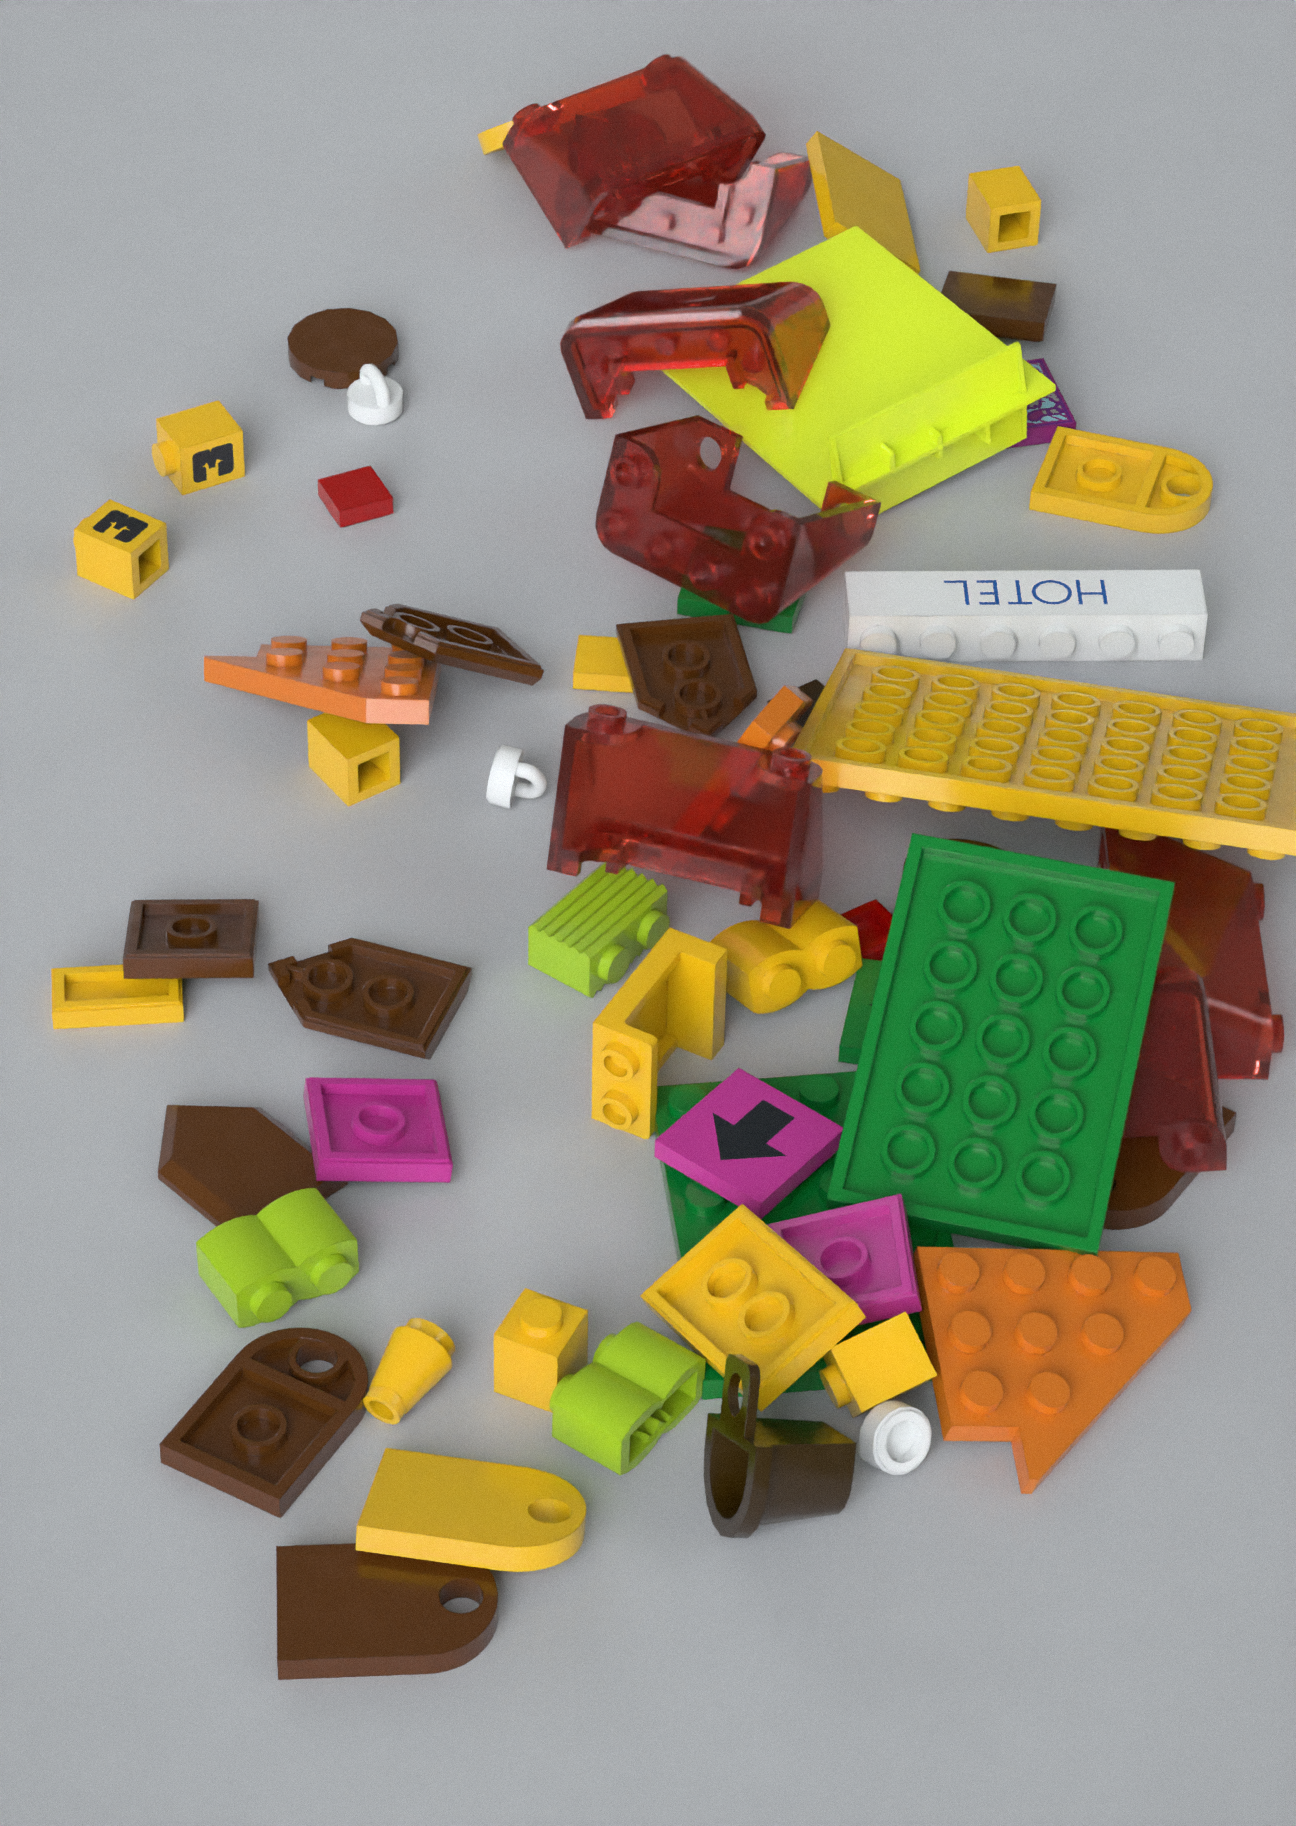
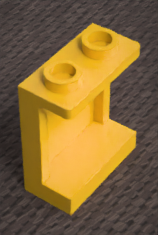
(664, 1004)

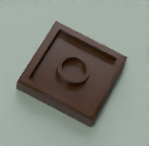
(1003, 304)
(191, 939)

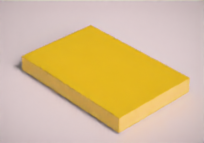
(861, 195)
(753, 1298)

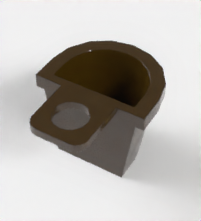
(768, 1466)

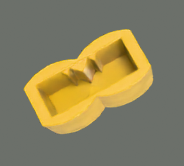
(777, 965)

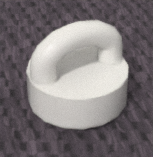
(374, 397)
(505, 777)
(894, 1437)

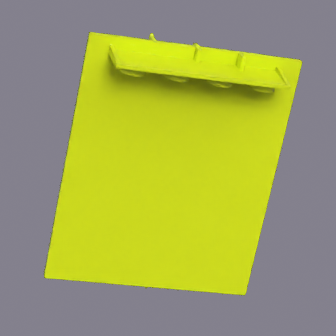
(897, 390)

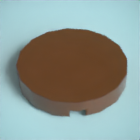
(339, 343)

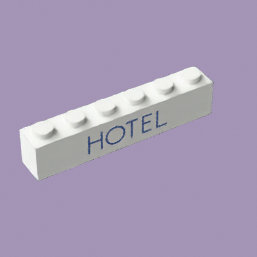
(1027, 615)

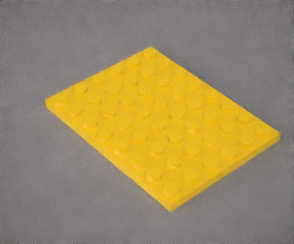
(1057, 752)

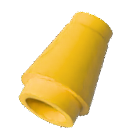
(409, 1368)

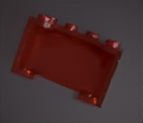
(692, 530)

